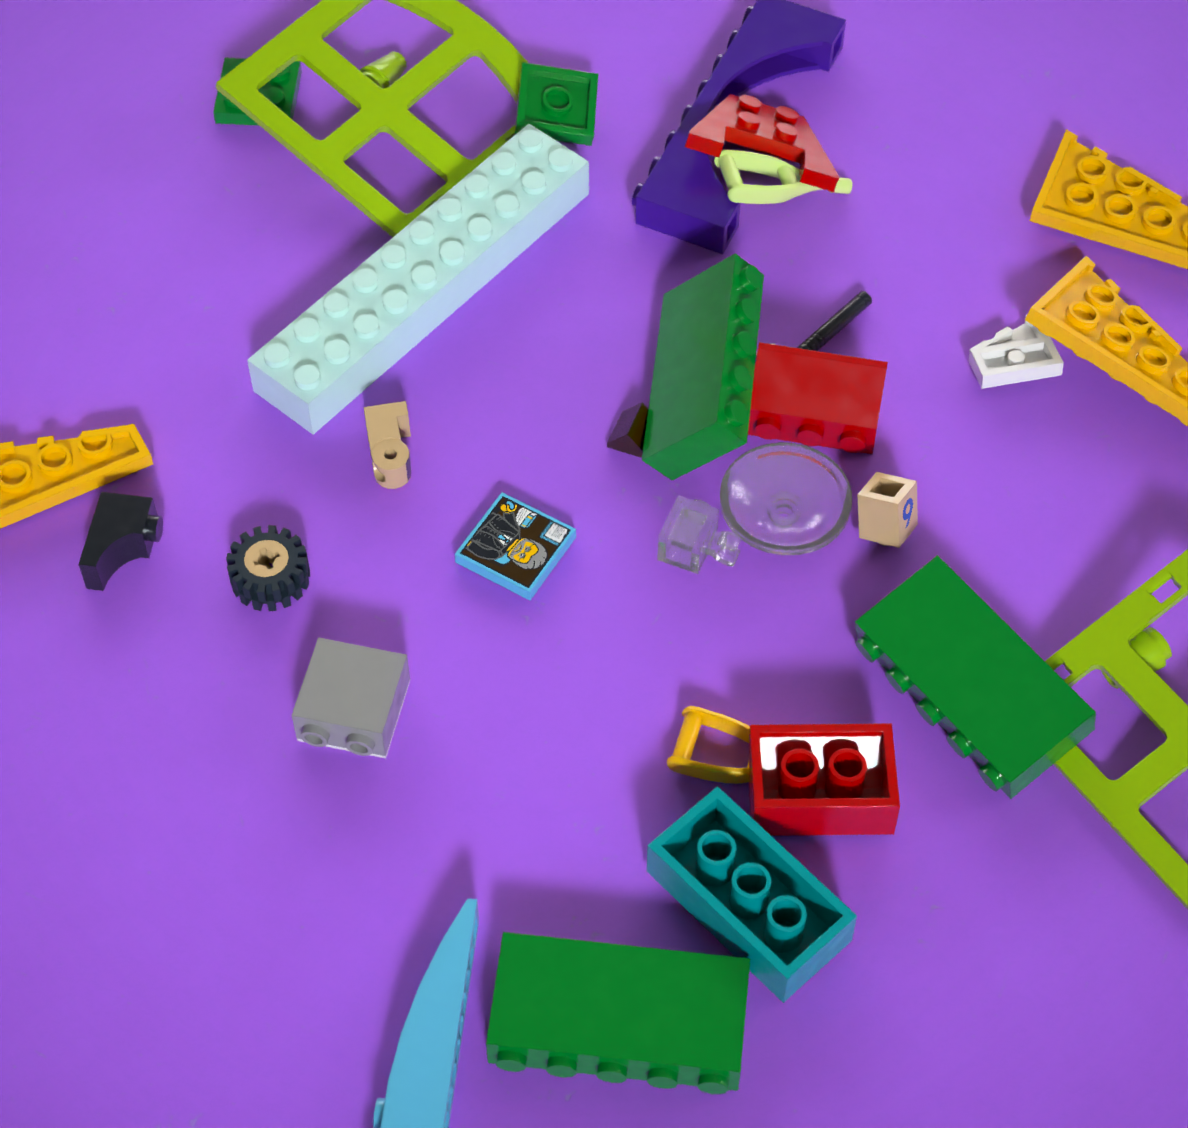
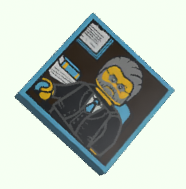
(515, 546)

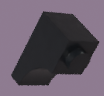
(119, 533)

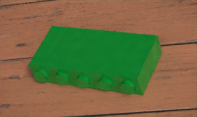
(704, 368)
(974, 677)
(618, 1012)

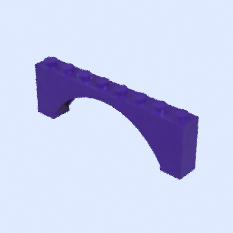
(682, 188)

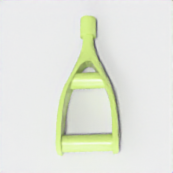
(789, 175)

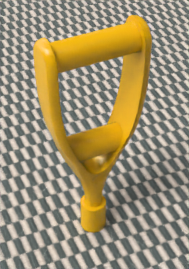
(687, 737)

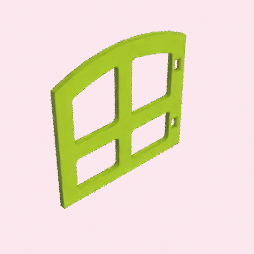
(378, 107)
(1107, 648)

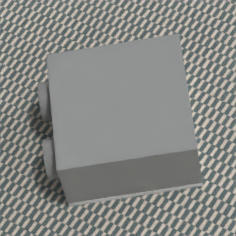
(351, 698)

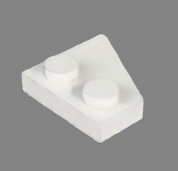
(1015, 357)

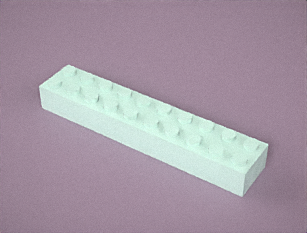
(418, 278)

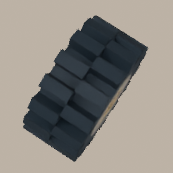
(253, 576)

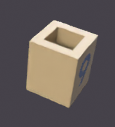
(887, 509)

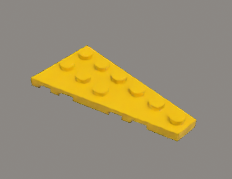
(1112, 205)
(1114, 336)
(58, 470)

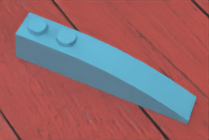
(430, 1042)

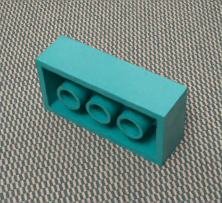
(750, 893)

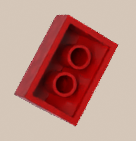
(816, 398)
(823, 779)

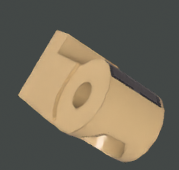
(389, 455)

